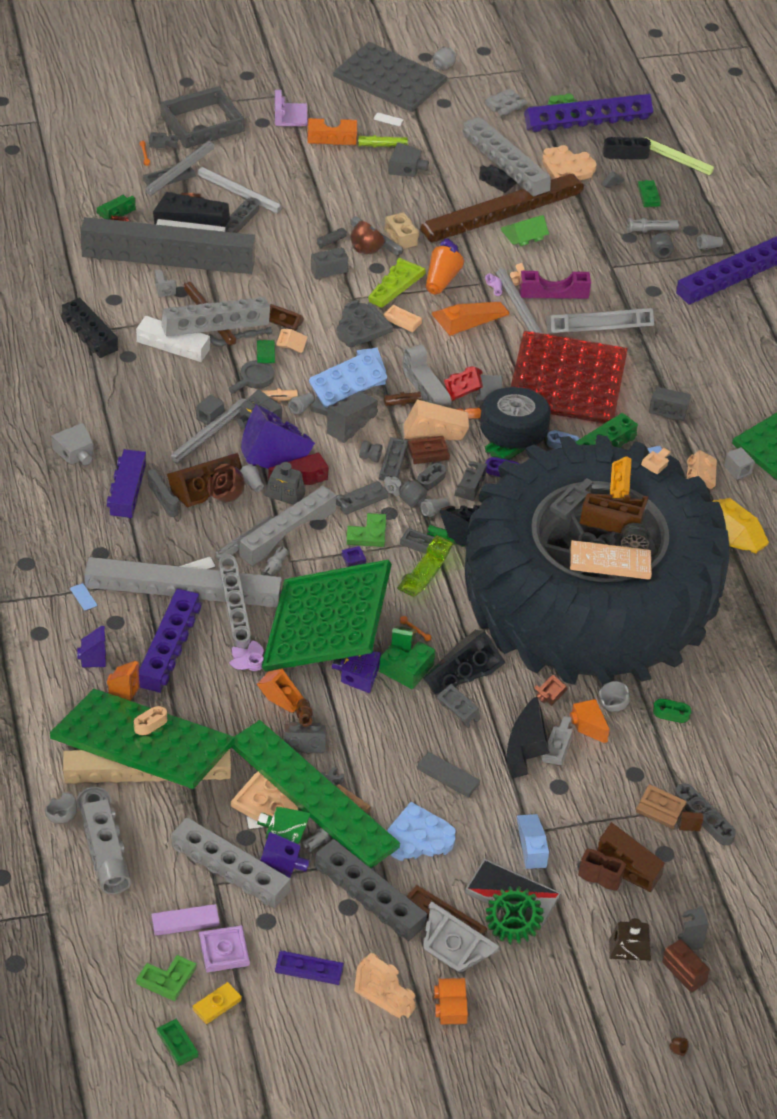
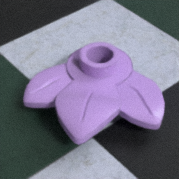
(248, 658)

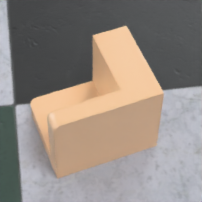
(291, 339)

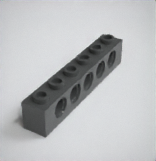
(344, 866)

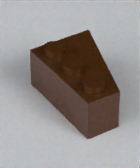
(612, 513)

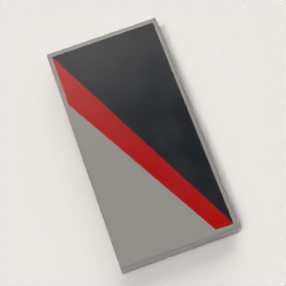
(492, 878)

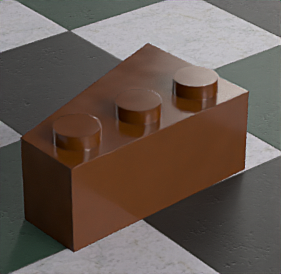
(641, 865)

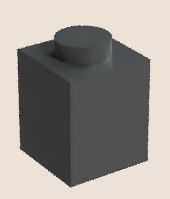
(209, 409)

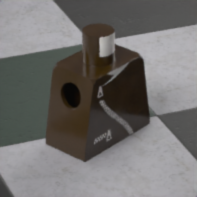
(630, 941)

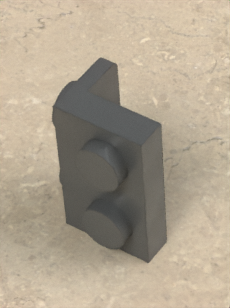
(306, 738)

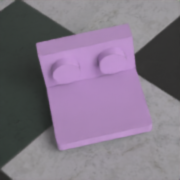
(289, 113)

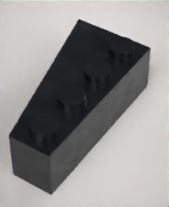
(191, 210)

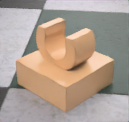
(515, 276)

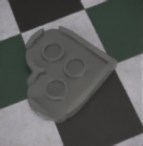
(361, 324)

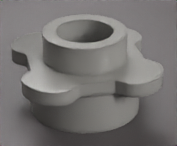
(394, 481)

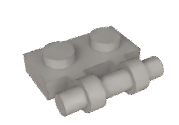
(505, 102)

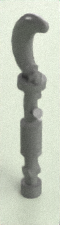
(246, 334)

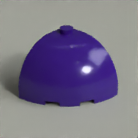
(271, 441)

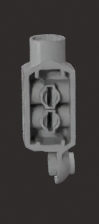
(103, 840)

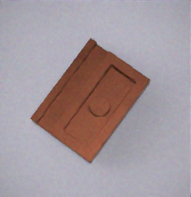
(428, 450)

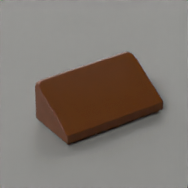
(285, 317)

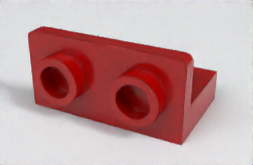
(464, 382)

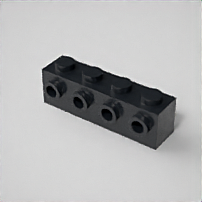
(89, 327)

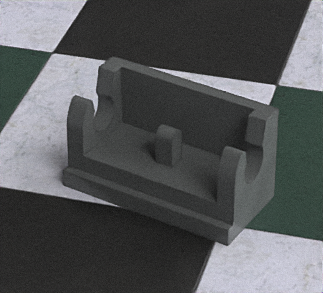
(471, 481)
(459, 705)
(695, 930)

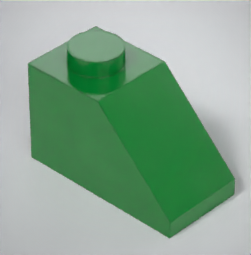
(403, 638)

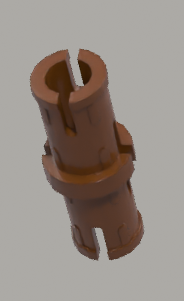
(401, 398)
(304, 712)

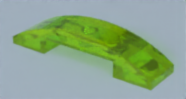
(427, 567)

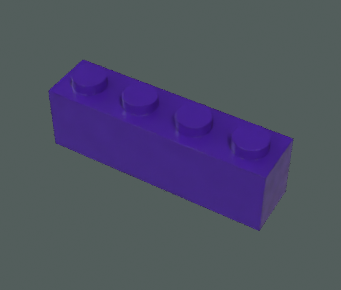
(127, 483)

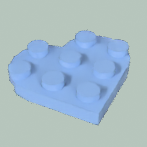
(421, 833)

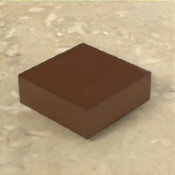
(691, 821)

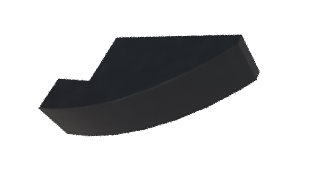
(527, 739)

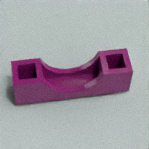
(575, 286)

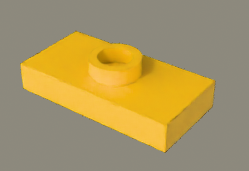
(217, 1003)

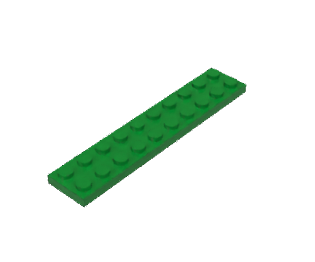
(314, 794)

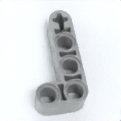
(423, 378)

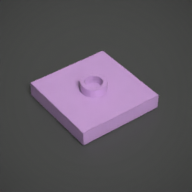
(224, 948)

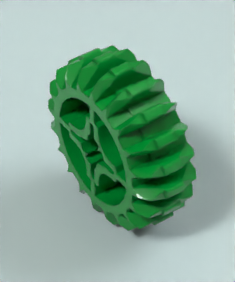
(525, 901)

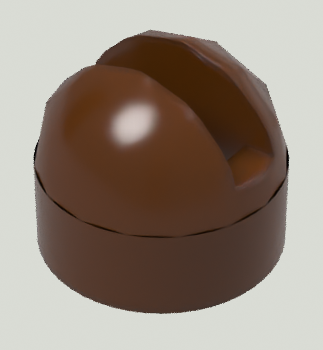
(679, 1046)

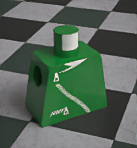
(285, 823)

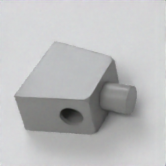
(73, 445)

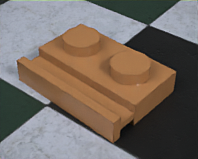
(661, 806)

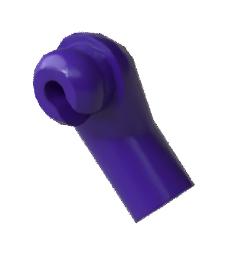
(447, 242)

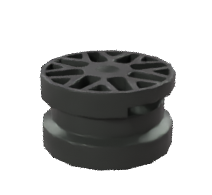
(635, 536)

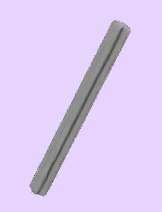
(179, 168)
(239, 189)
(517, 301)
(207, 432)

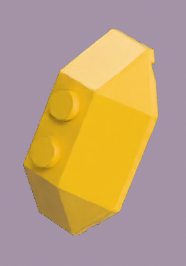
(743, 527)

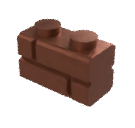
(686, 965)

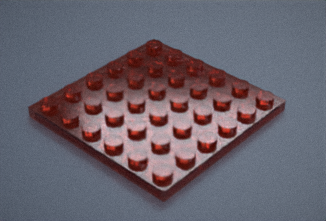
(571, 374)

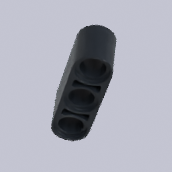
(626, 148)

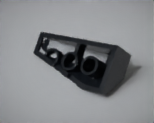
(457, 522)
(467, 661)

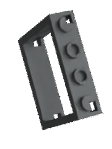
(196, 101)

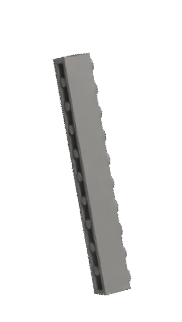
(165, 580)

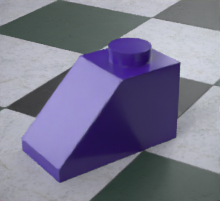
(93, 649)

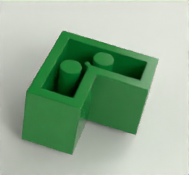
(407, 667)

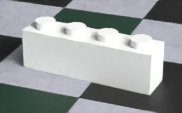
(191, 346)

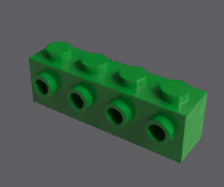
(619, 431)

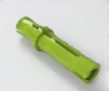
(378, 141)

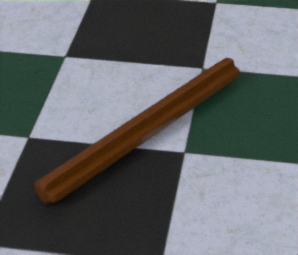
(196, 296)

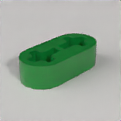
(672, 710)

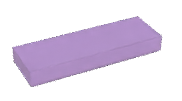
(185, 920)

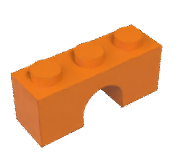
(322, 134)

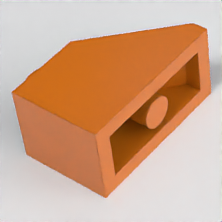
(124, 681)
(280, 690)
(590, 720)

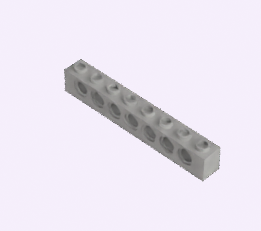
(507, 156)

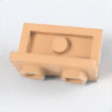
(704, 466)

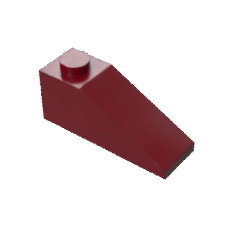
(312, 467)

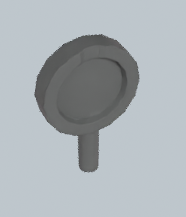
(254, 376)

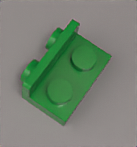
(117, 207)

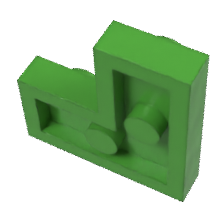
(368, 536)
(169, 982)

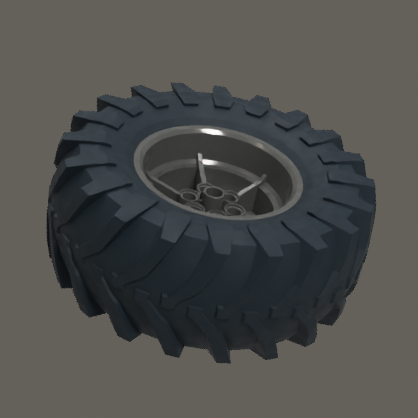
(589, 619)

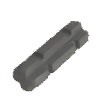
(331, 237)

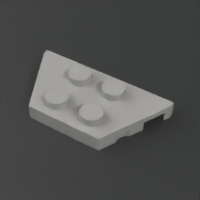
(455, 941)

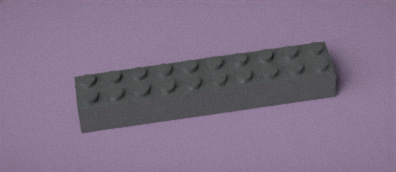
(168, 245)

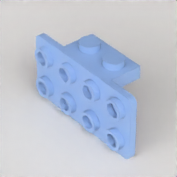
(347, 379)

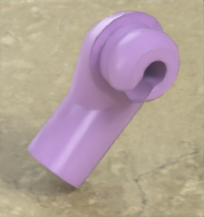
(495, 283)

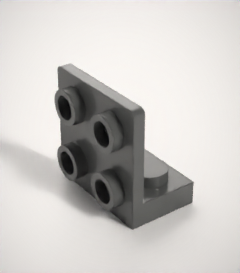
(669, 403)

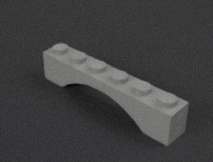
(600, 321)
(261, 541)

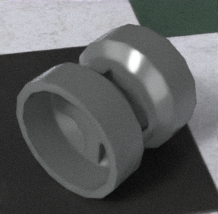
(370, 451)

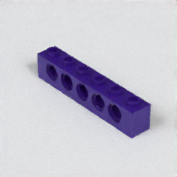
(169, 640)

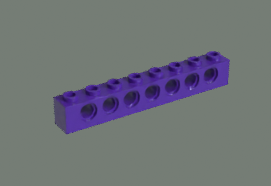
(642, 102)
(728, 272)

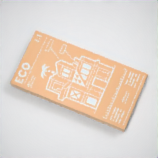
(610, 559)

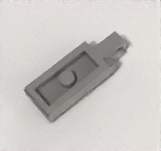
(559, 742)

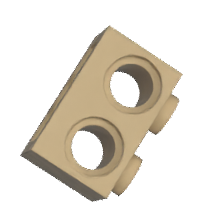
(401, 230)

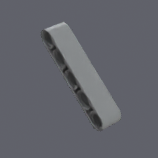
(235, 593)

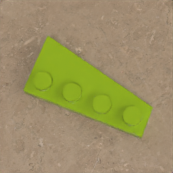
(397, 281)

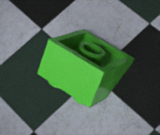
(526, 230)

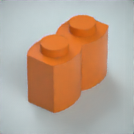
(452, 1001)

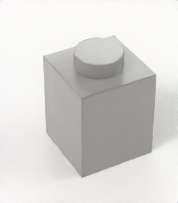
(739, 463)

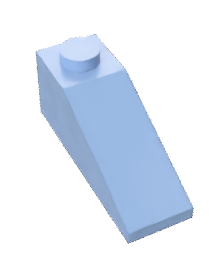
(533, 841)

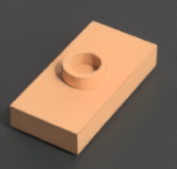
(403, 318)

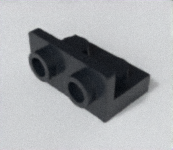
(496, 178)

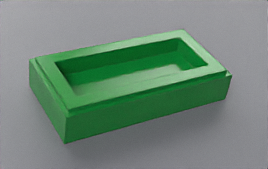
(265, 351)

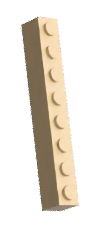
(89, 768)

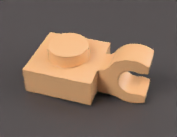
(656, 462)

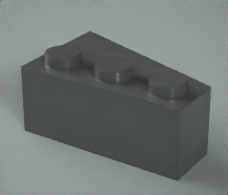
(350, 415)

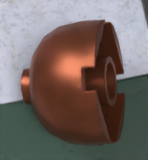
(365, 239)
(226, 483)

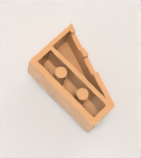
(434, 420)

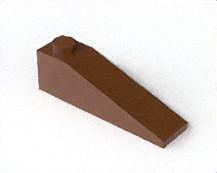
(191, 482)

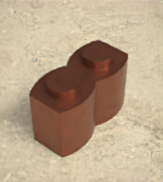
(601, 869)

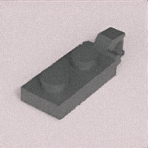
(571, 499)

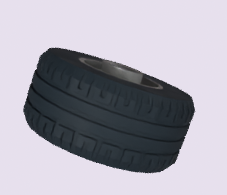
(515, 418)

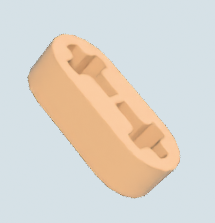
(150, 720)

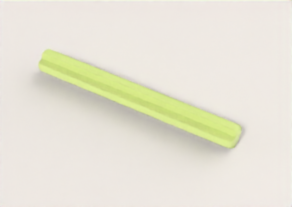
(681, 157)

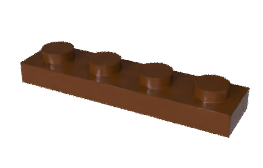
(423, 898)

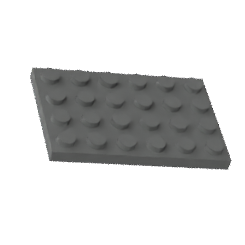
(390, 76)

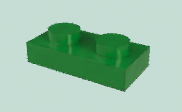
(649, 193)
(177, 1042)

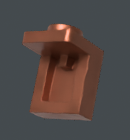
(550, 690)

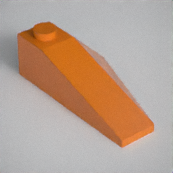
(466, 316)

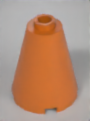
(443, 268)

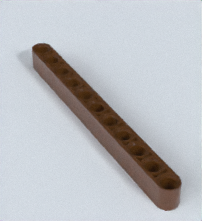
(499, 209)

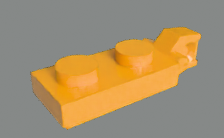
(620, 477)

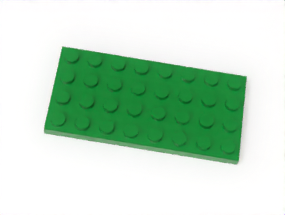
(174, 752)

